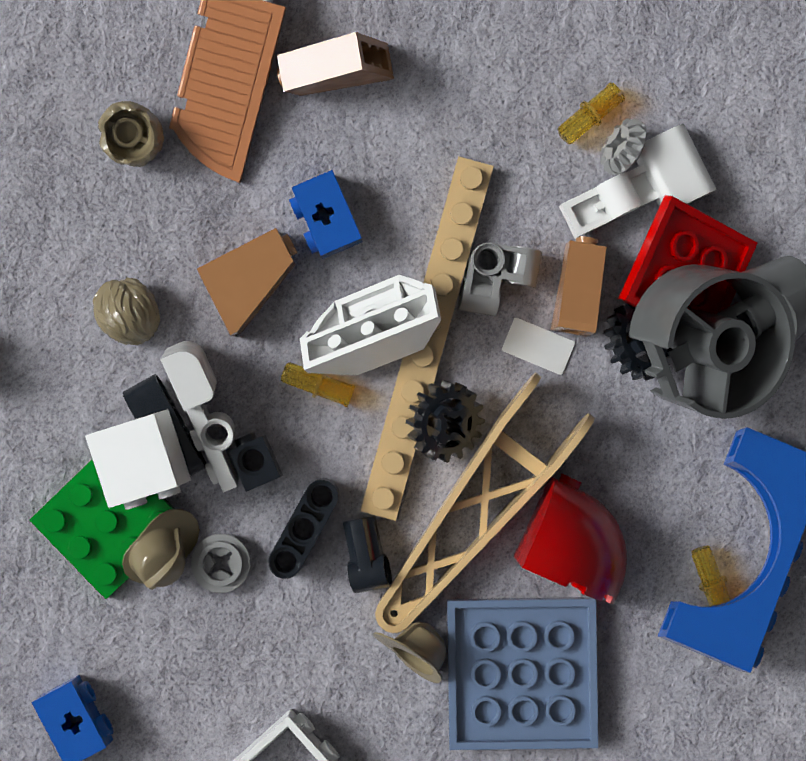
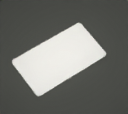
(538, 346)

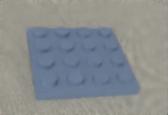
(522, 673)

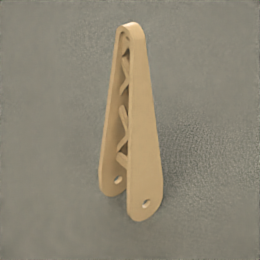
(542, 472)

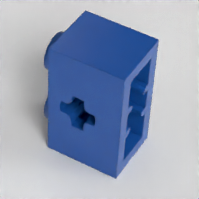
(325, 193)
(74, 740)

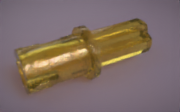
(590, 113)
(317, 384)
(711, 580)

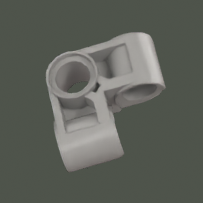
(483, 287)

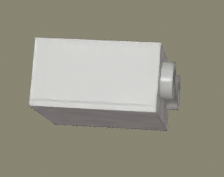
(139, 460)

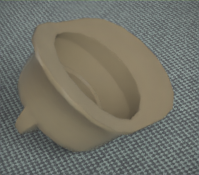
(161, 549)
(418, 649)

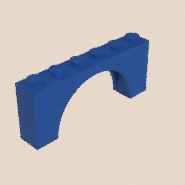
(736, 628)

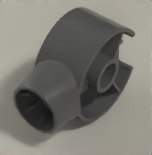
(746, 339)

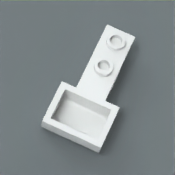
(666, 167)
(194, 385)

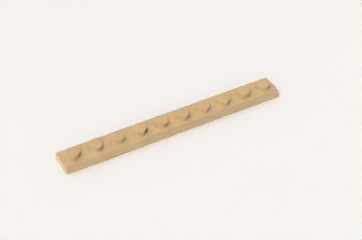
(420, 368)

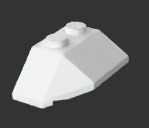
(372, 328)

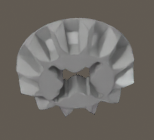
(624, 146)
(203, 563)

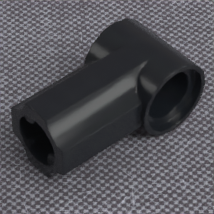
(367, 565)

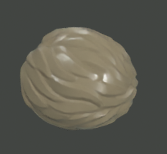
(130, 133)
(126, 311)

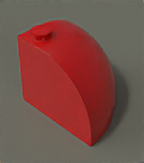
(574, 541)

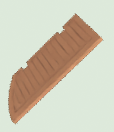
(226, 81)

